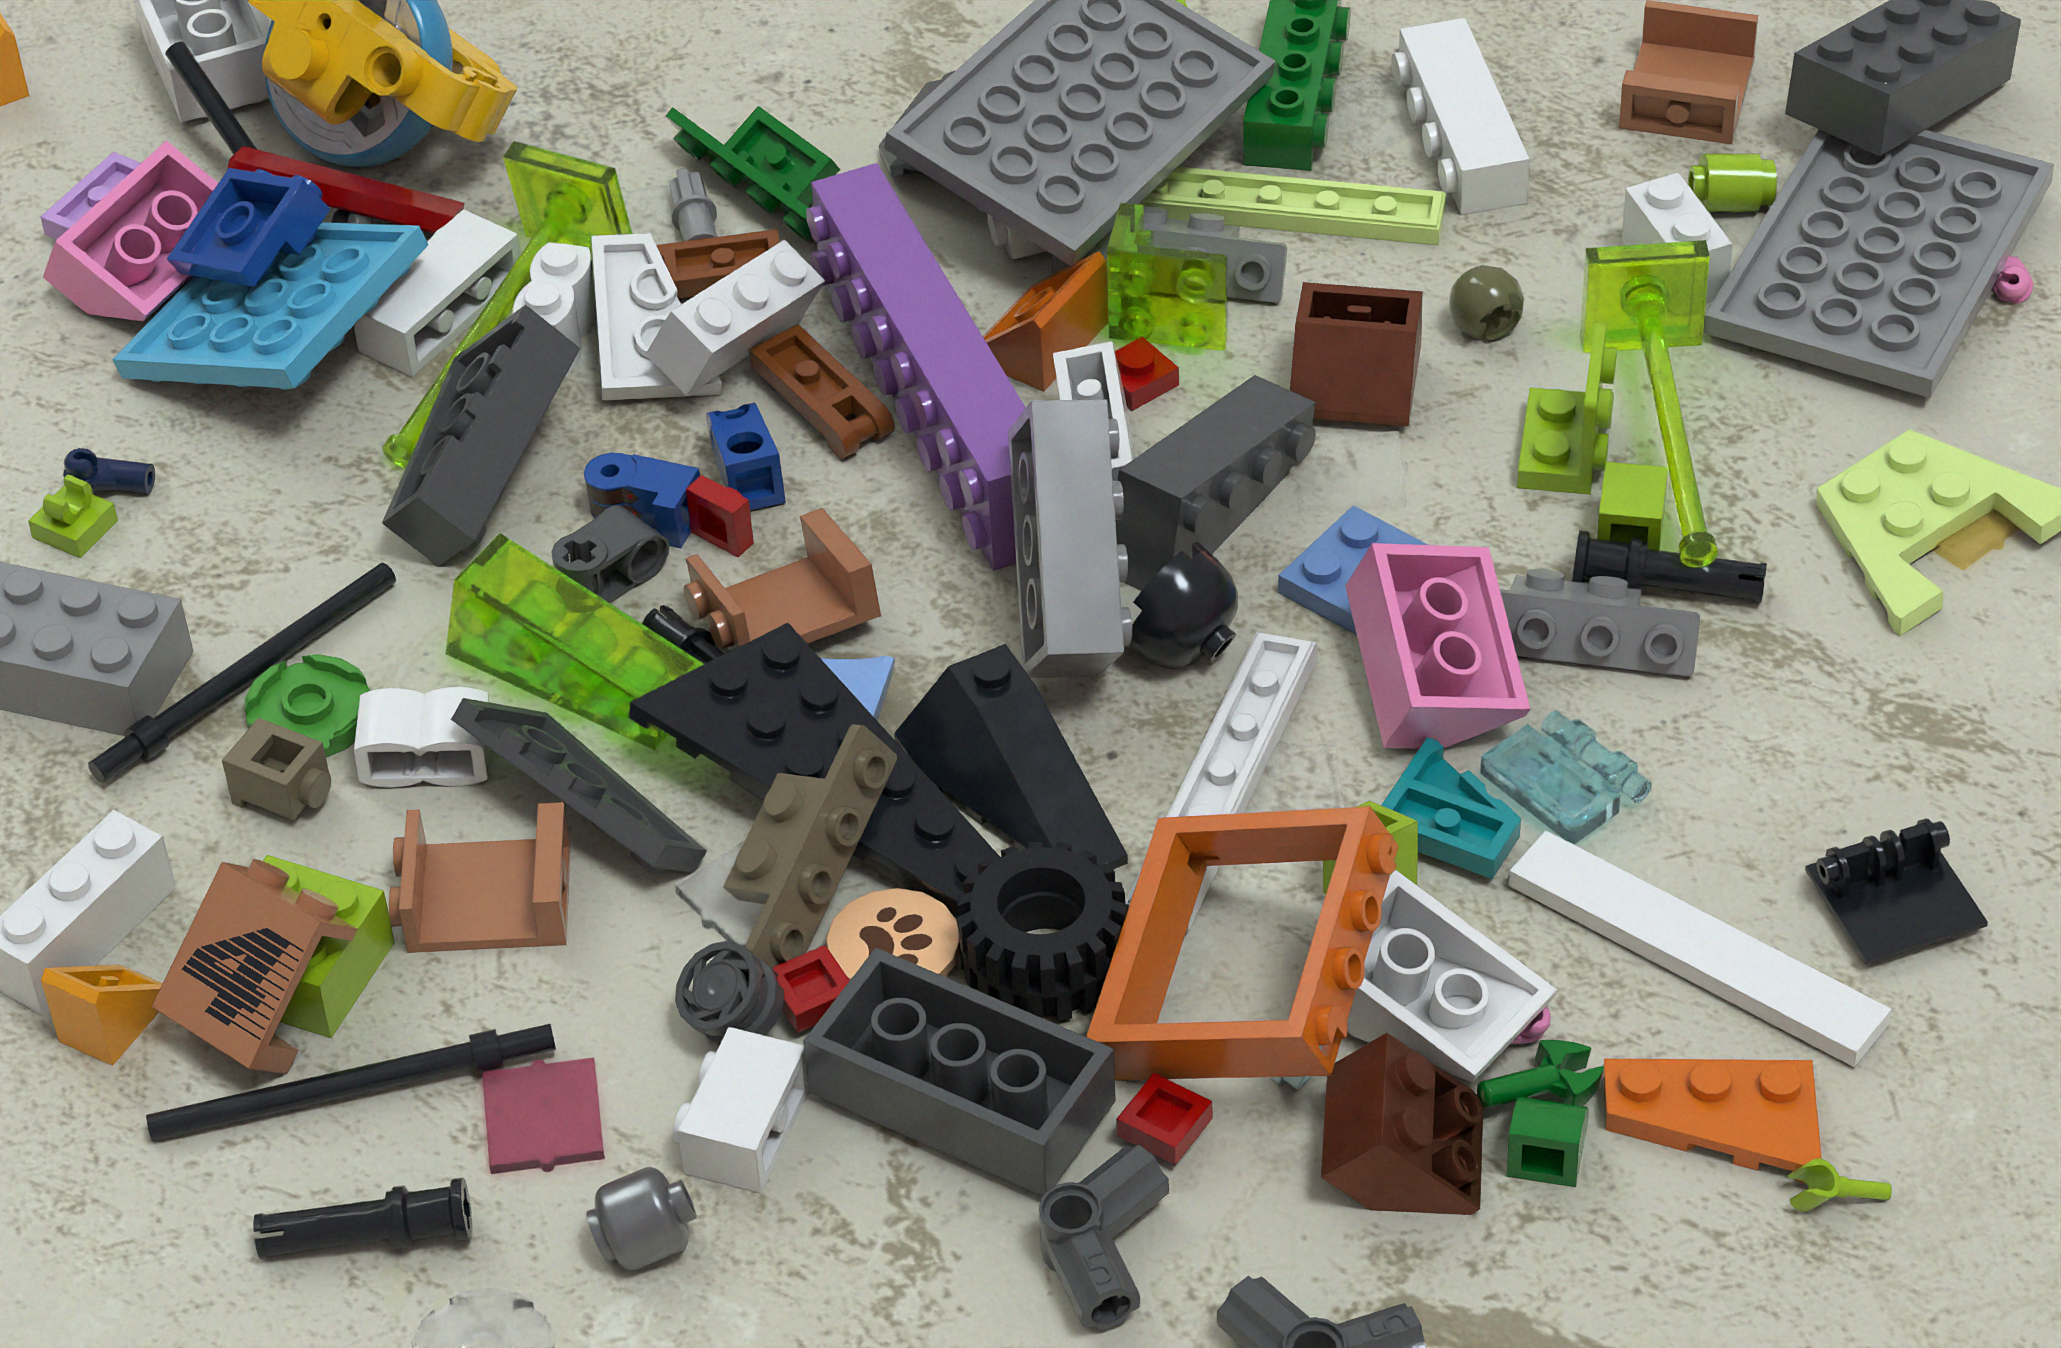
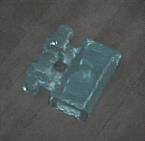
(1551, 783)

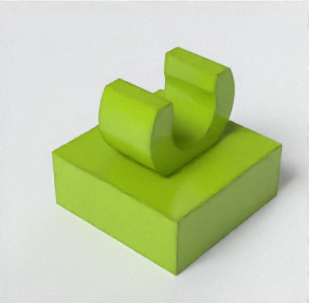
(72, 518)

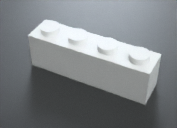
(1461, 116)

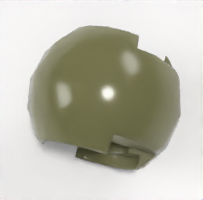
(1486, 302)

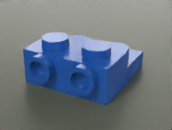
(247, 225)

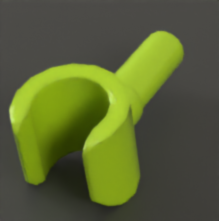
(1826, 1183)

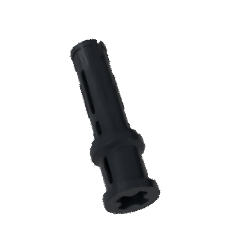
(1665, 569)
(397, 1218)

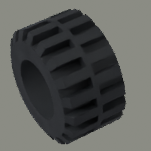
(1035, 892)

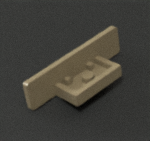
(805, 844)

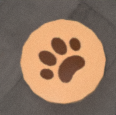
(898, 923)

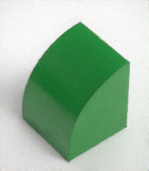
(1546, 1141)

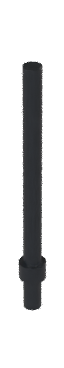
(151, 734)
(484, 1052)

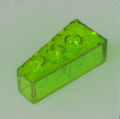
(558, 639)

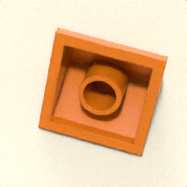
(1051, 318)

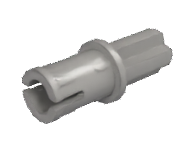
(692, 210)

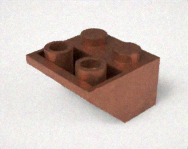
(1357, 352)
(1402, 1132)

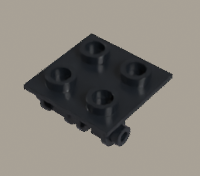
(1896, 891)

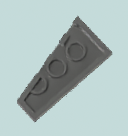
(581, 780)

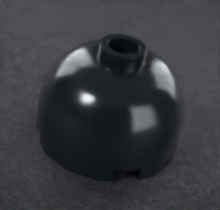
(1185, 611)

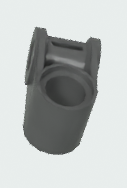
(611, 553)

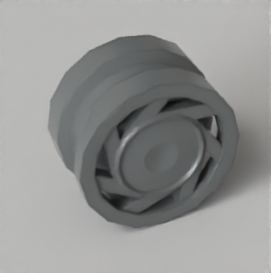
(728, 992)

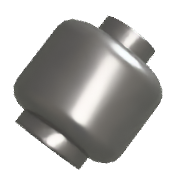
(641, 1218)

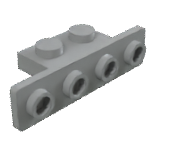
(1254, 266)
(1598, 624)

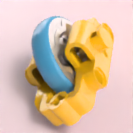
(375, 77)

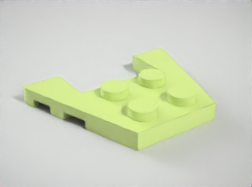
(1910, 499)

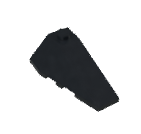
(1003, 756)

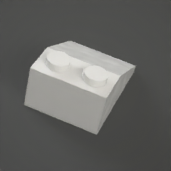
(1442, 985)

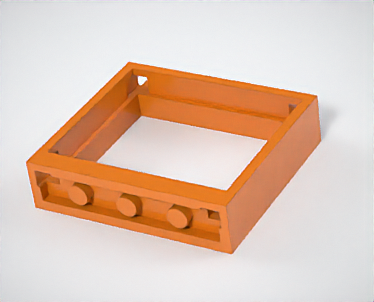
(1160, 917)

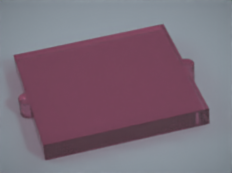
(542, 1115)

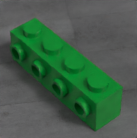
(1285, 115)

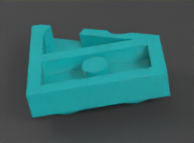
(1454, 813)

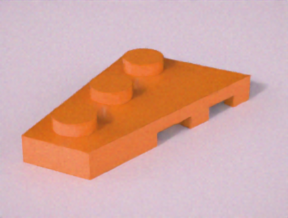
(1726, 1105)

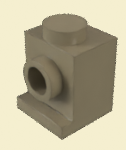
(277, 770)

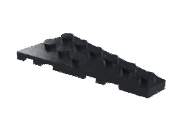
(787, 713)

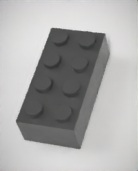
(1901, 69)
(960, 1071)

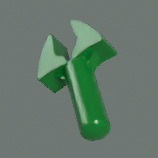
(1553, 1076)

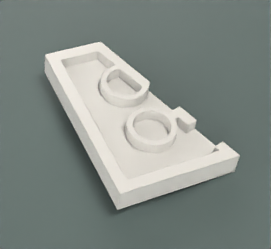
(631, 305)

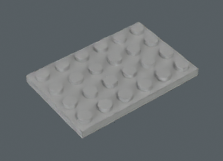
(1078, 113)
(1880, 256)

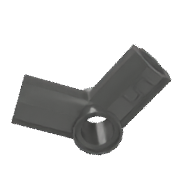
(1079, 1231)
(1264, 1318)

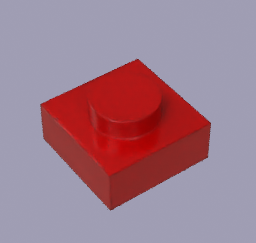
(1145, 372)
(720, 515)
(810, 986)
(1164, 1118)

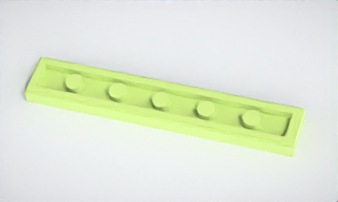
(1303, 204)

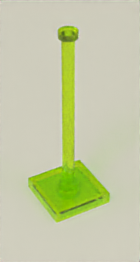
(558, 203)
(1654, 302)

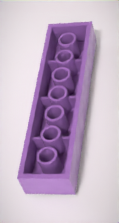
(920, 349)

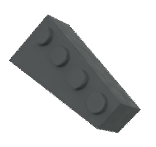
(478, 434)
(1210, 474)

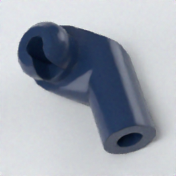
(109, 474)

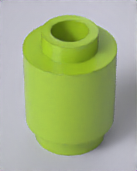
(1733, 182)

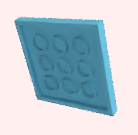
(282, 324)

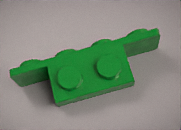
(766, 158)

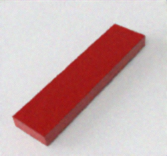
(356, 192)

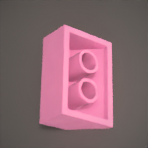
(119, 250)
(1435, 643)

